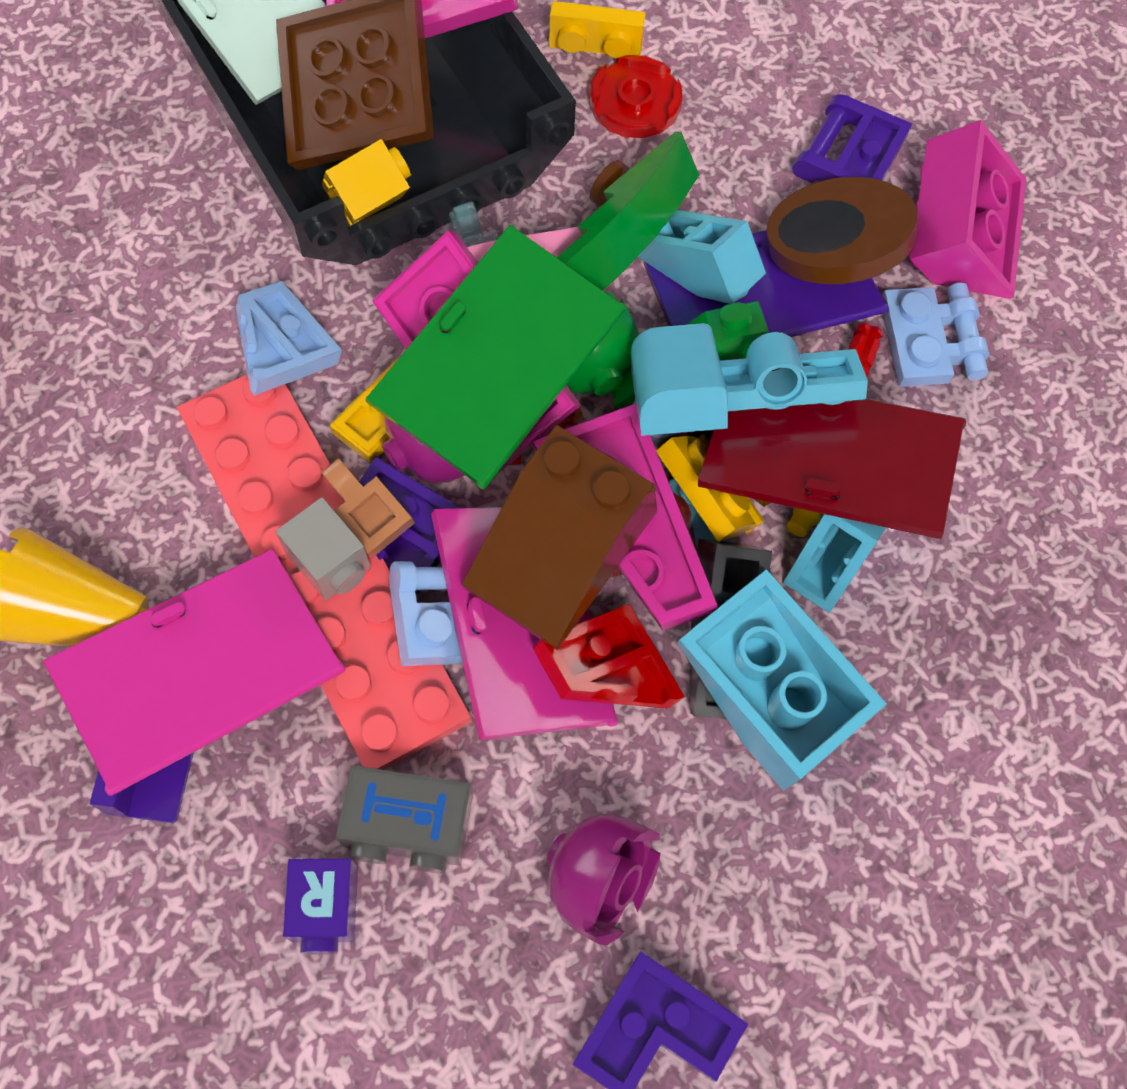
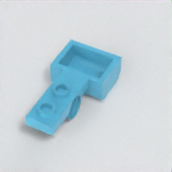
(688, 388)

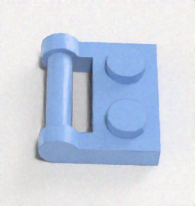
(423, 629)

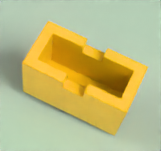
(368, 181)

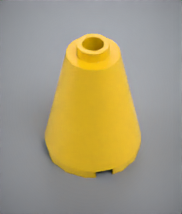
(57, 596)

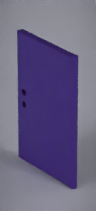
(785, 301)

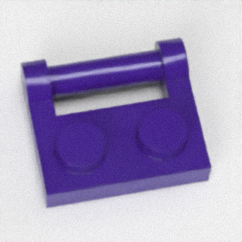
(867, 152)

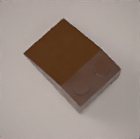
(560, 536)

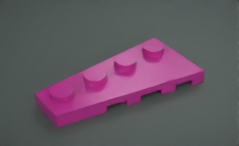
(663, 559)

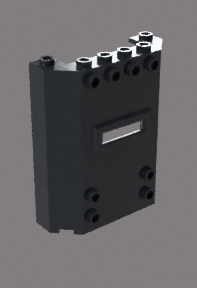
(495, 130)

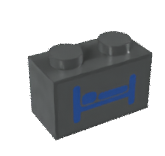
(404, 818)

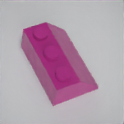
(969, 212)

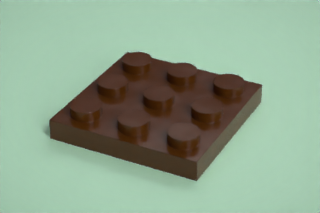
(353, 79)

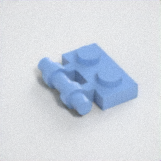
(919, 338)

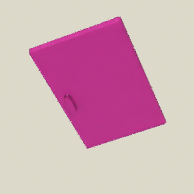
(501, 669)
(172, 689)

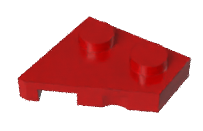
(610, 663)

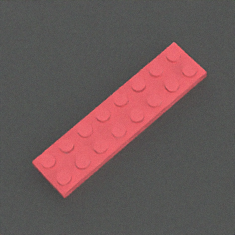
(268, 475)

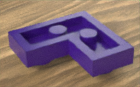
(656, 1011)

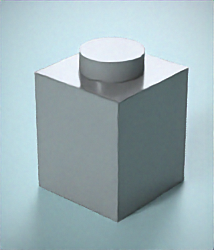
(324, 550)

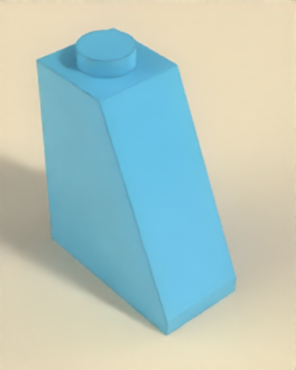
(832, 559)

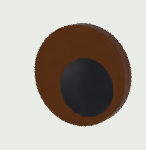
(842, 230)

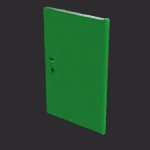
(502, 362)

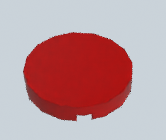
(633, 110)

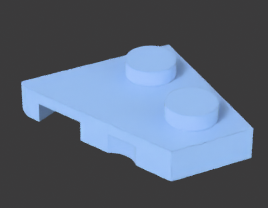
(281, 338)

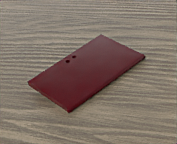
(873, 456)

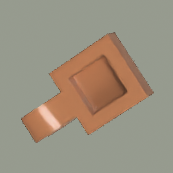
(368, 510)

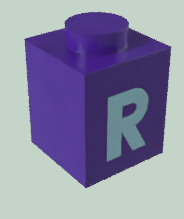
(320, 904)

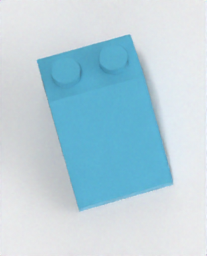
(779, 680)

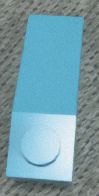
(707, 255)

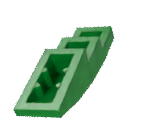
(634, 213)

